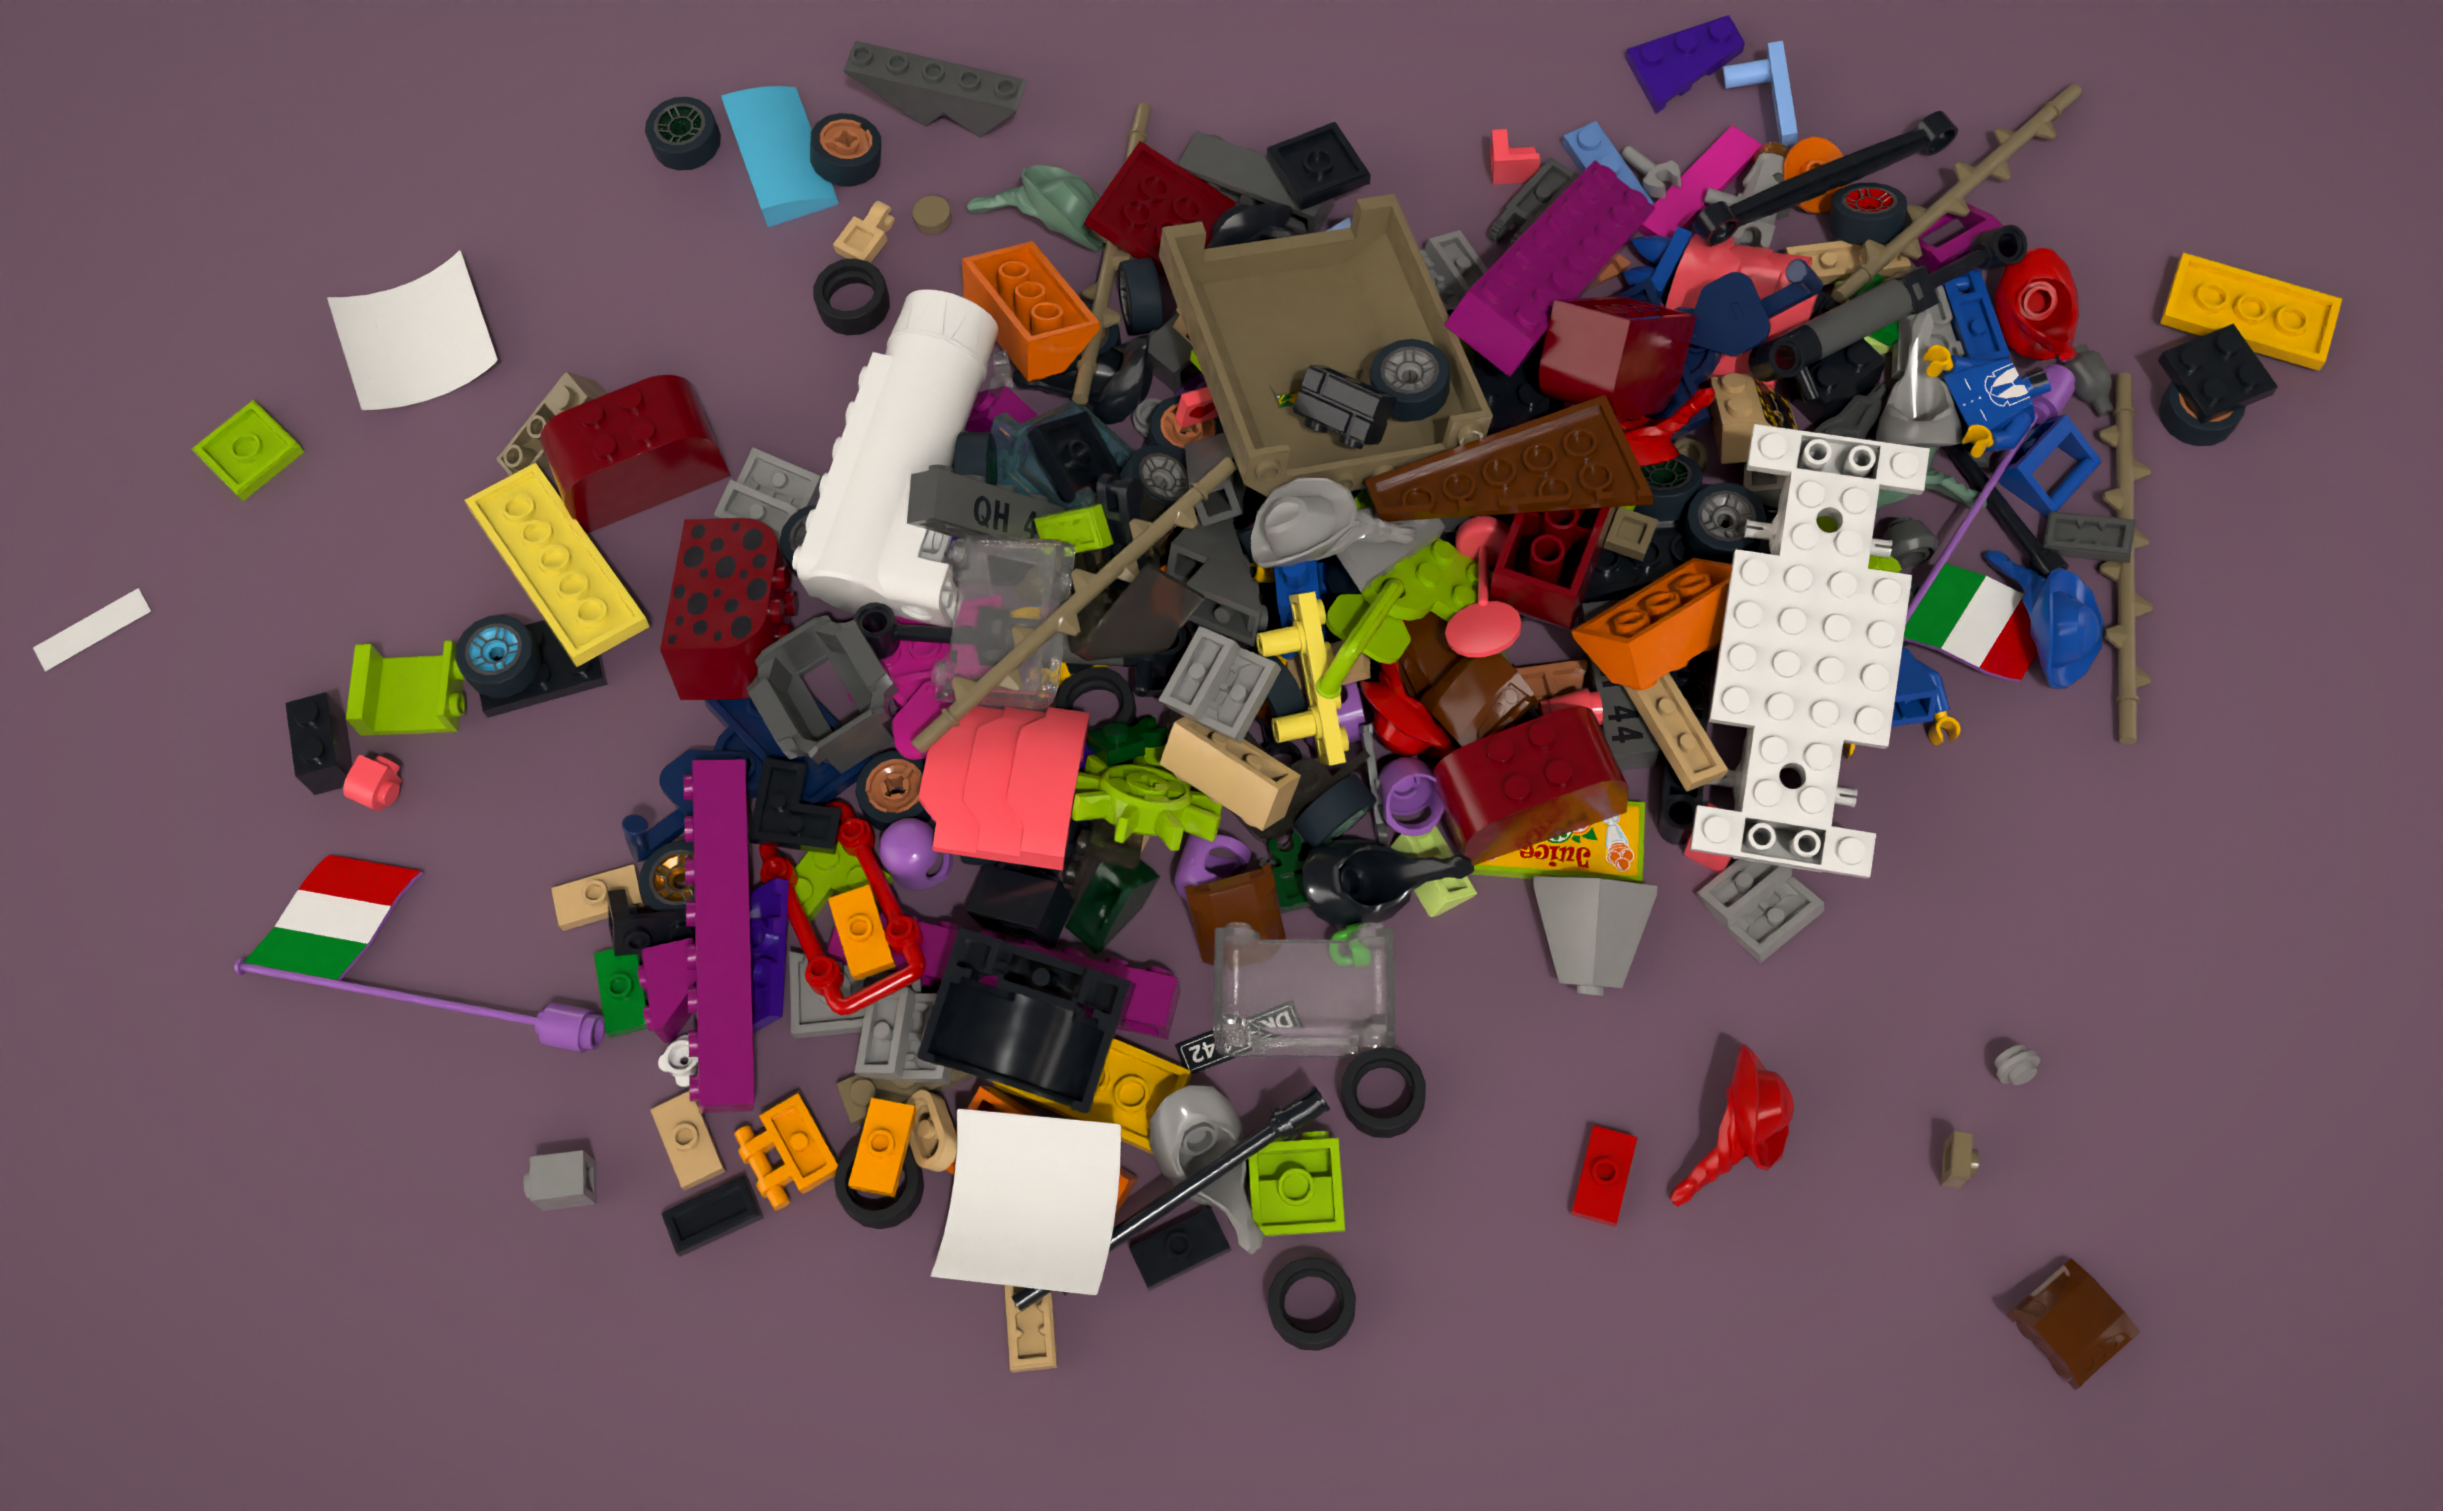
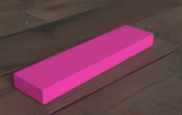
(1713, 170)

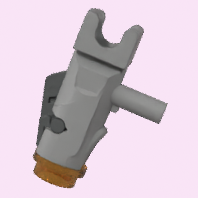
(1765, 173)

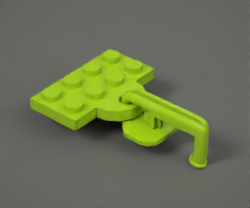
(1373, 623)

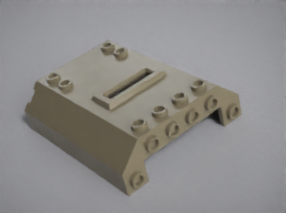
(1308, 300)

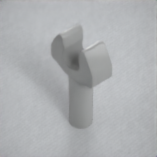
(1654, 173)

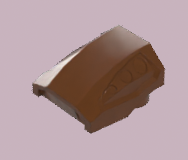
(1426, 656)
(1479, 698)
(1239, 898)
(2074, 1323)

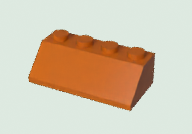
(1034, 307)
(1659, 625)

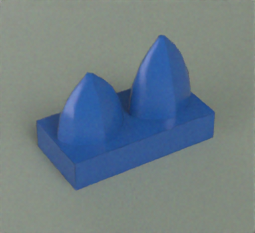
(1664, 253)

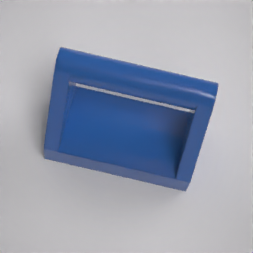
(2033, 451)

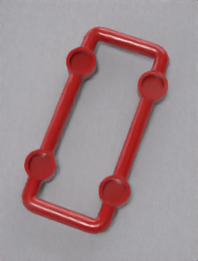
(901, 933)

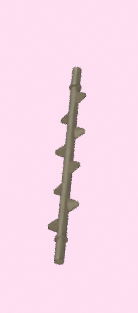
(1953, 201)
(1101, 291)
(2129, 603)
(1065, 618)

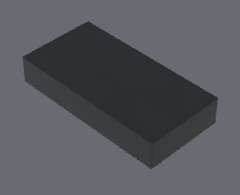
(712, 1215)

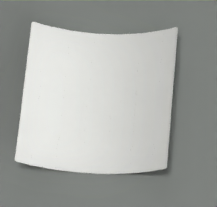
(414, 338)
(1031, 1202)

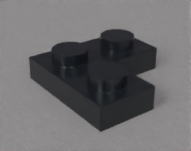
(782, 818)

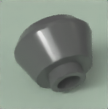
(1911, 541)

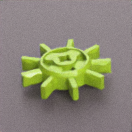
(1144, 802)

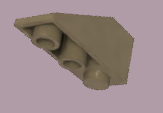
(526, 445)

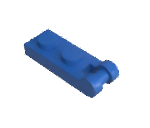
(1975, 318)

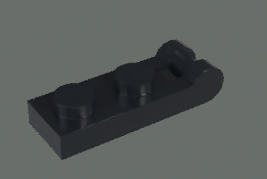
(1120, 505)

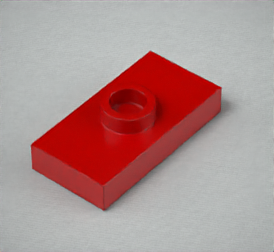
(1604, 1176)

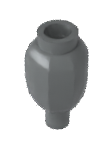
(2091, 379)

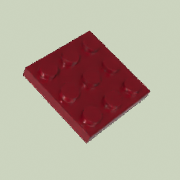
(1153, 195)

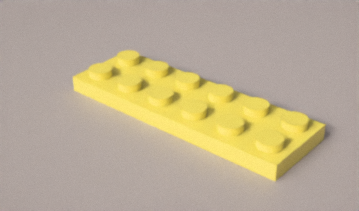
(557, 564)

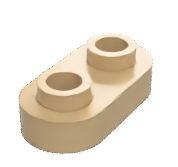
(933, 1133)

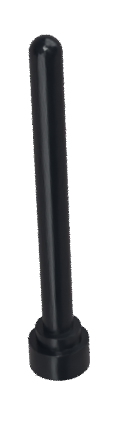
(2041, 559)

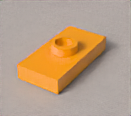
(861, 932)
(882, 1147)

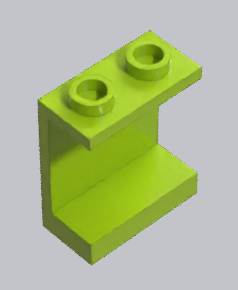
(405, 693)

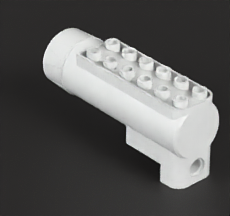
(899, 425)

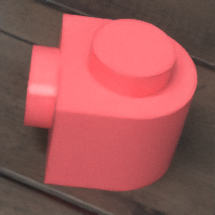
(373, 782)

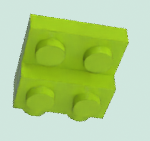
(1298, 1186)

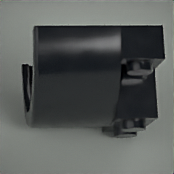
(1032, 1027)

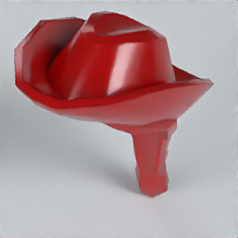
(2038, 306)
(1651, 438)
(1402, 721)
(1752, 1125)

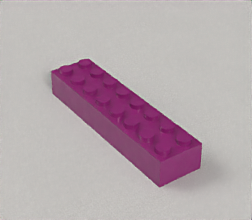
(1552, 260)

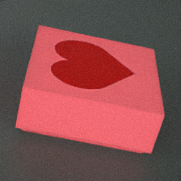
(1195, 408)

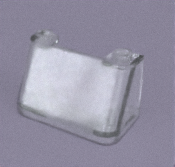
(1002, 586)
(1303, 994)

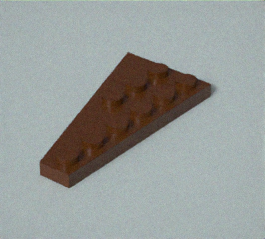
(1539, 466)

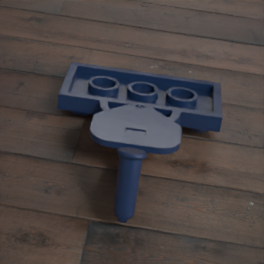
(1727, 323)
(743, 739)

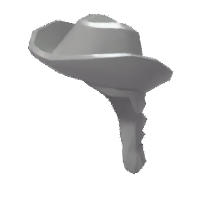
(1920, 406)
(1314, 521)
(1188, 1134)

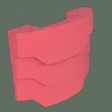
(1766, 270)
(1006, 784)

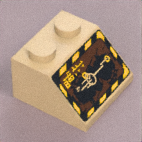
(1739, 405)

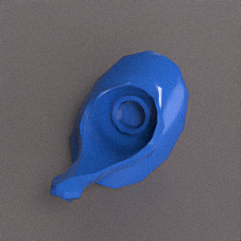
(2062, 617)

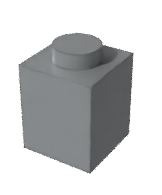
(561, 1180)

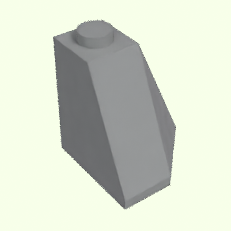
(1593, 928)

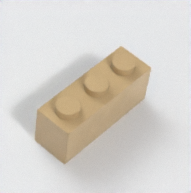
(1230, 773)

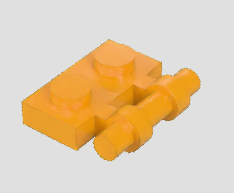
(799, 1144)

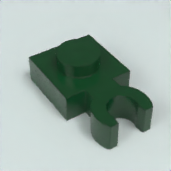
(1121, 742)
(1289, 876)

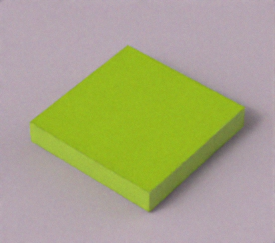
(248, 450)

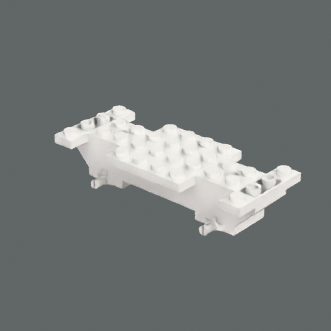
(1809, 650)

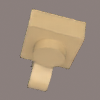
(865, 237)

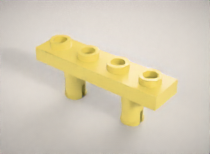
(1316, 657)

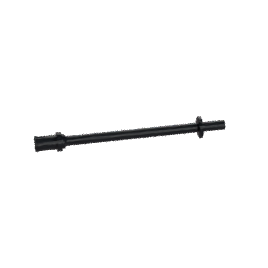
(1281, 1124)

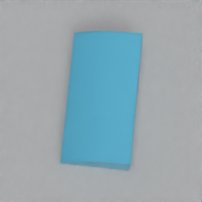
(776, 152)

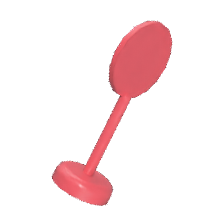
(1487, 625)

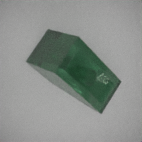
(1110, 903)

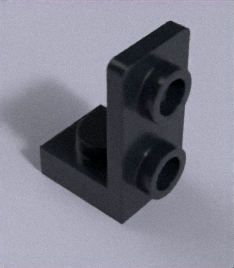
(637, 931)

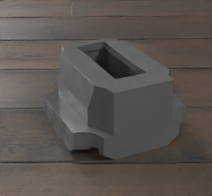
(793, 712)

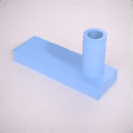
(1773, 71)

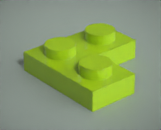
(826, 874)

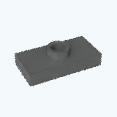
(2090, 536)

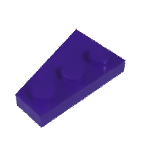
(1680, 59)
(767, 949)

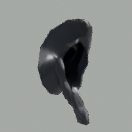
(1251, 224)
(1116, 387)
(1369, 881)

